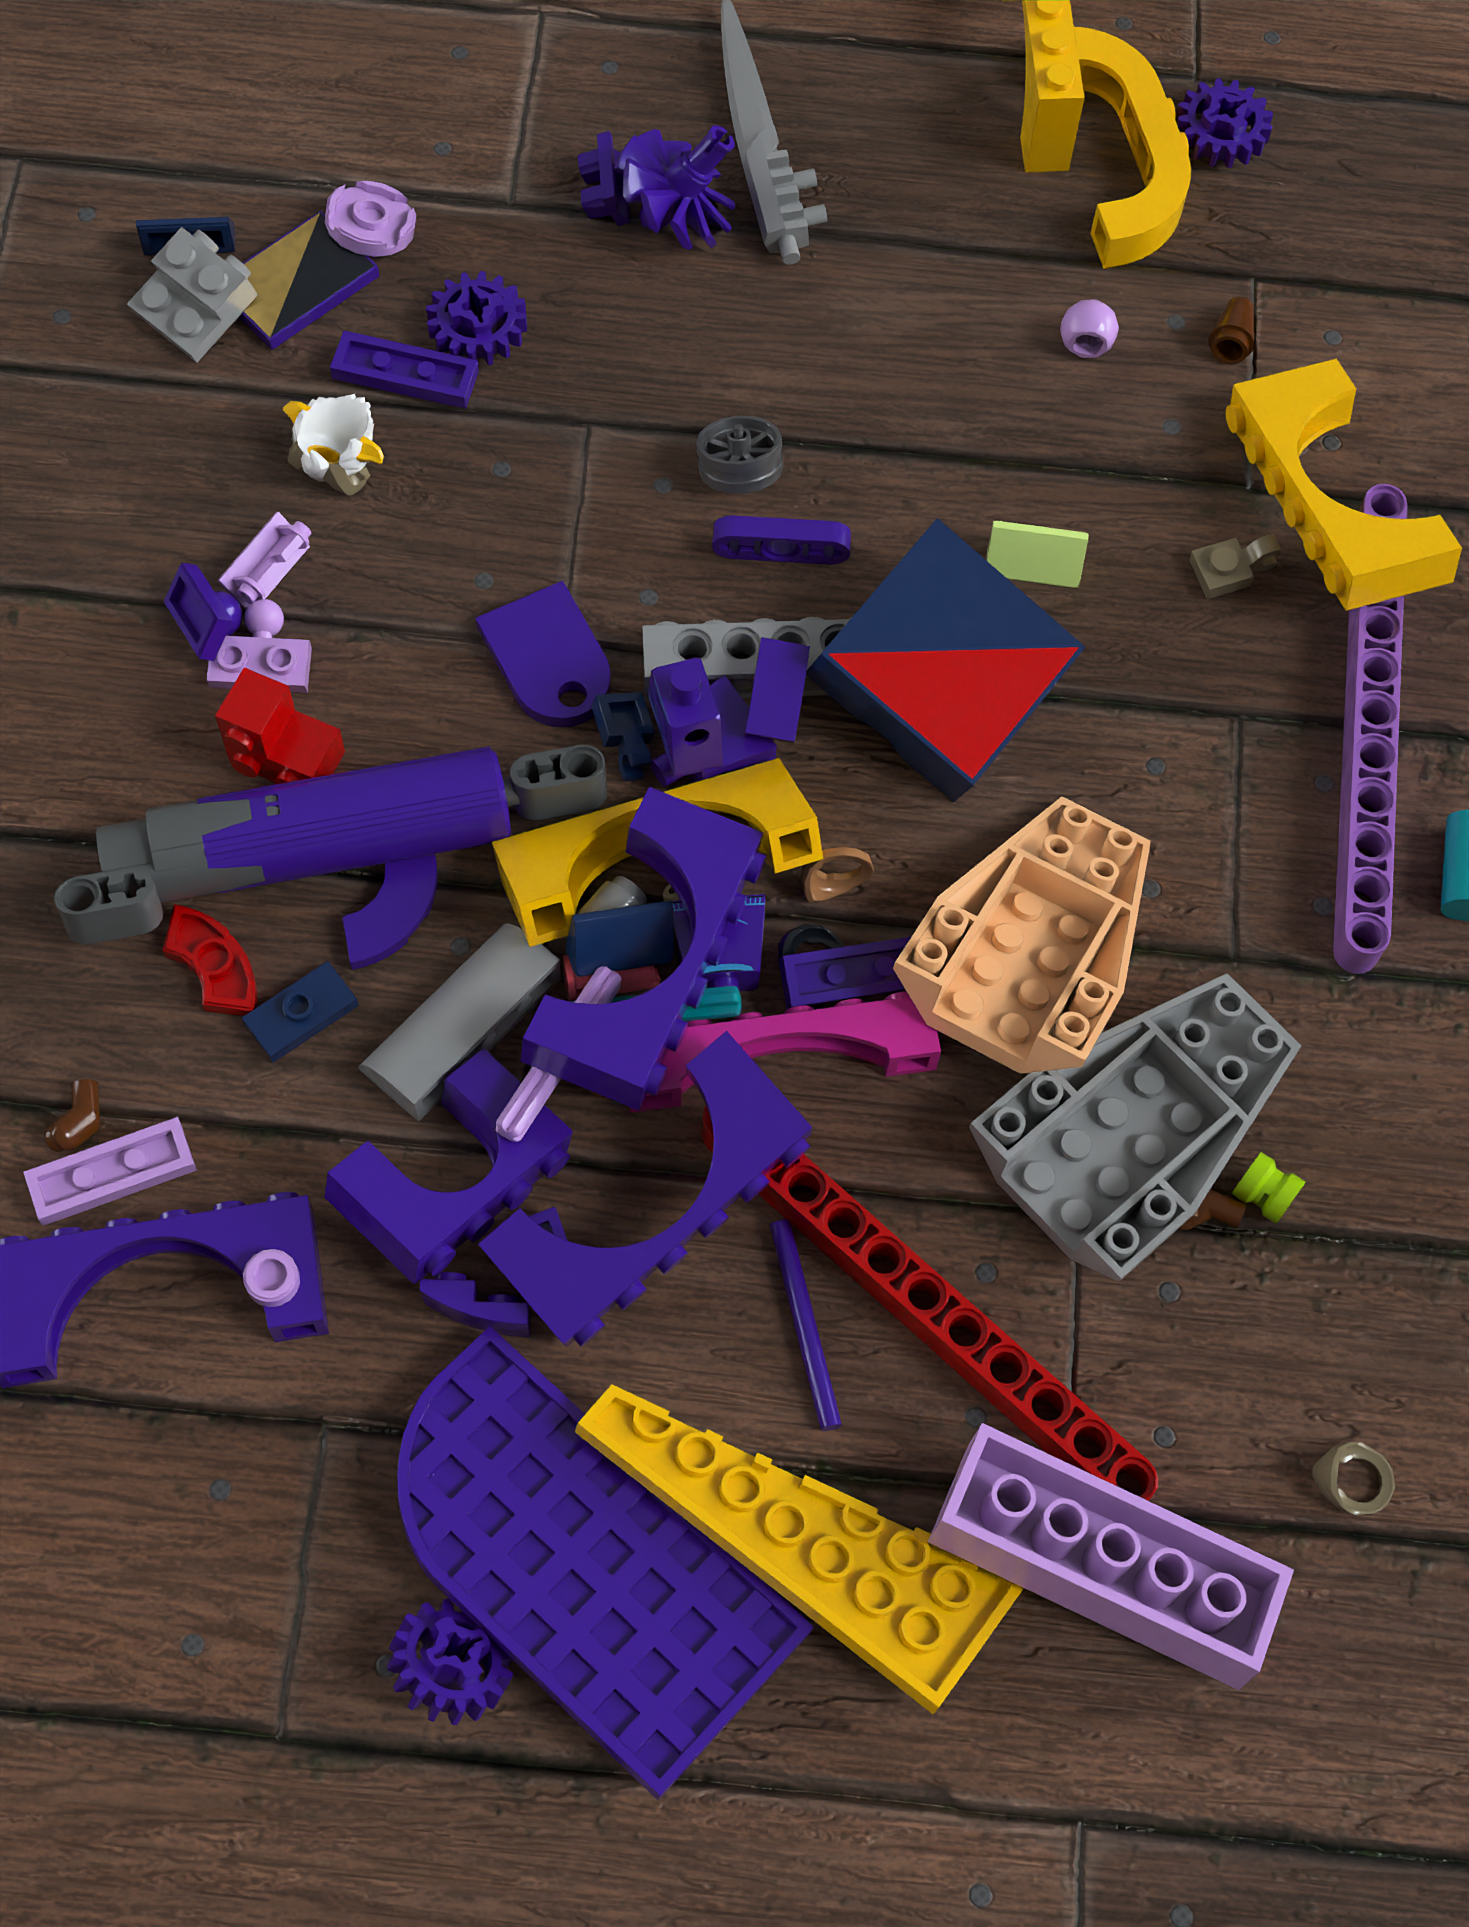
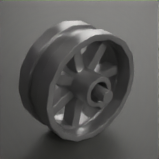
(740, 454)

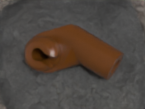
(79, 1122)
(1219, 1208)

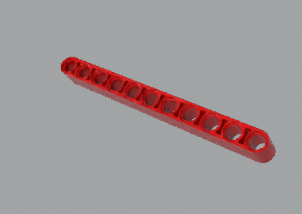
(951, 1311)

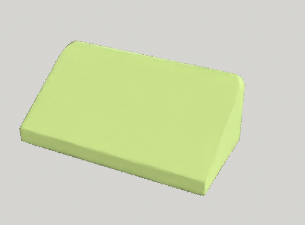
(1037, 553)

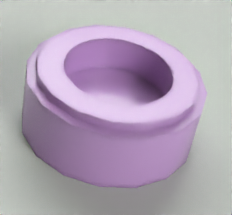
(271, 1278)

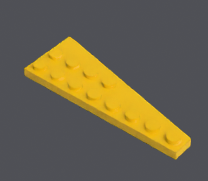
(853, 1572)

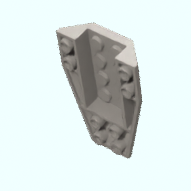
(1141, 1132)

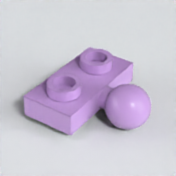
(273, 657)

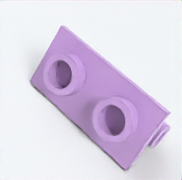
(265, 560)

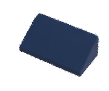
(156, 233)
(621, 938)

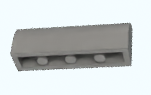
(462, 1018)

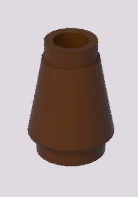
(1233, 332)

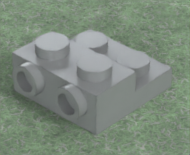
(193, 293)

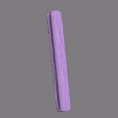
(539, 1085)

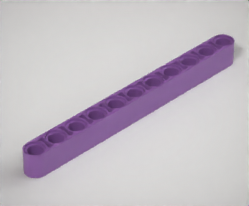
(1365, 784)

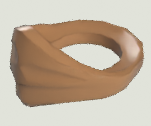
(822, 886)

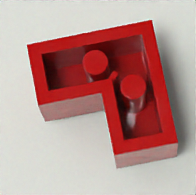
(271, 737)

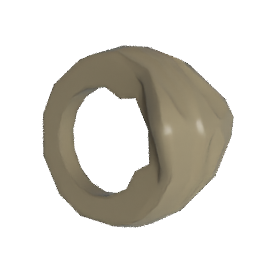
(1326, 1473)

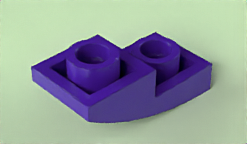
(777, 690)
(458, 1300)

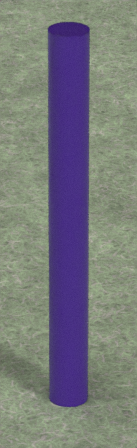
(805, 1325)

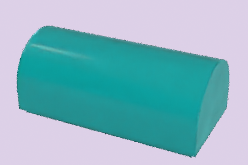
(1456, 867)

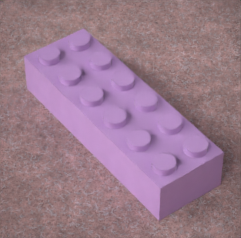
(1112, 1557)

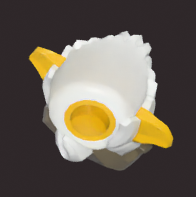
(334, 441)

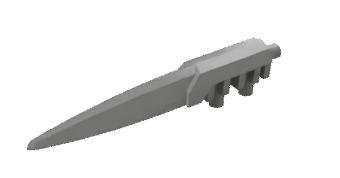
(766, 169)

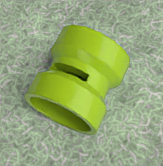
(1268, 1188)

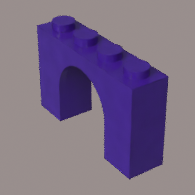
(425, 1227)

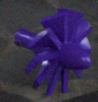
(675, 181)

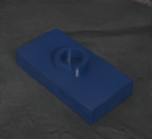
(300, 1011)

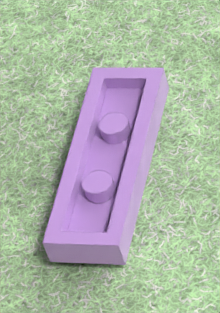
(109, 1171)

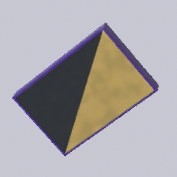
(302, 280)

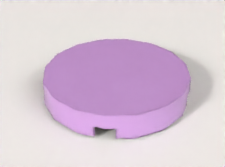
(370, 219)

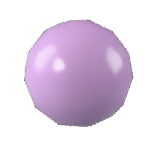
(1089, 328)

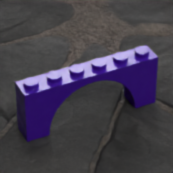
(621, 1044)
(51, 1274)
(581, 1283)

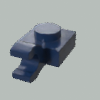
(626, 724)

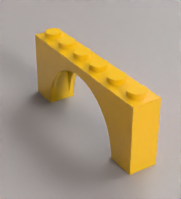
(1051, 86)
(1358, 553)
(555, 864)

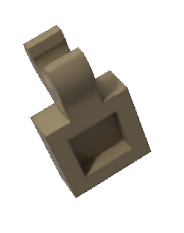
(1228, 568)

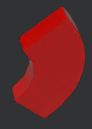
(216, 960)

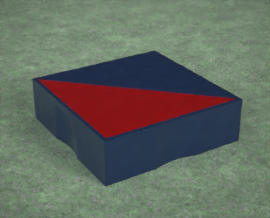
(945, 660)

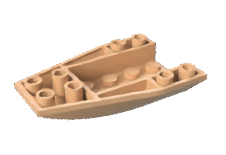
(1032, 942)

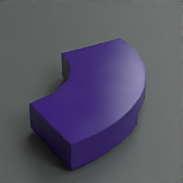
(394, 913)

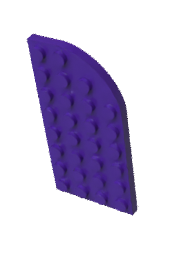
(582, 1568)

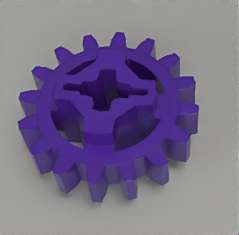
(1224, 122)
(496, 324)
(450, 1663)

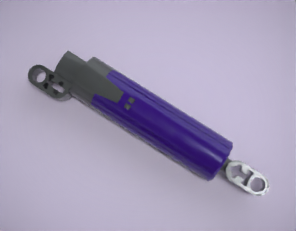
(318, 830)

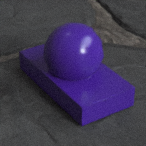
(200, 612)

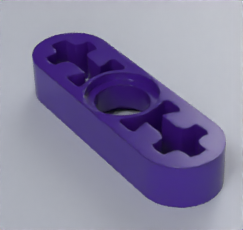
(781, 540)

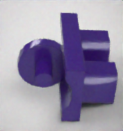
(608, 196)

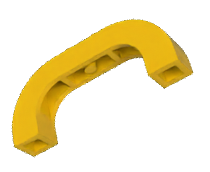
(1124, 78)

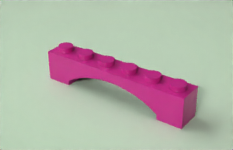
(878, 1031)

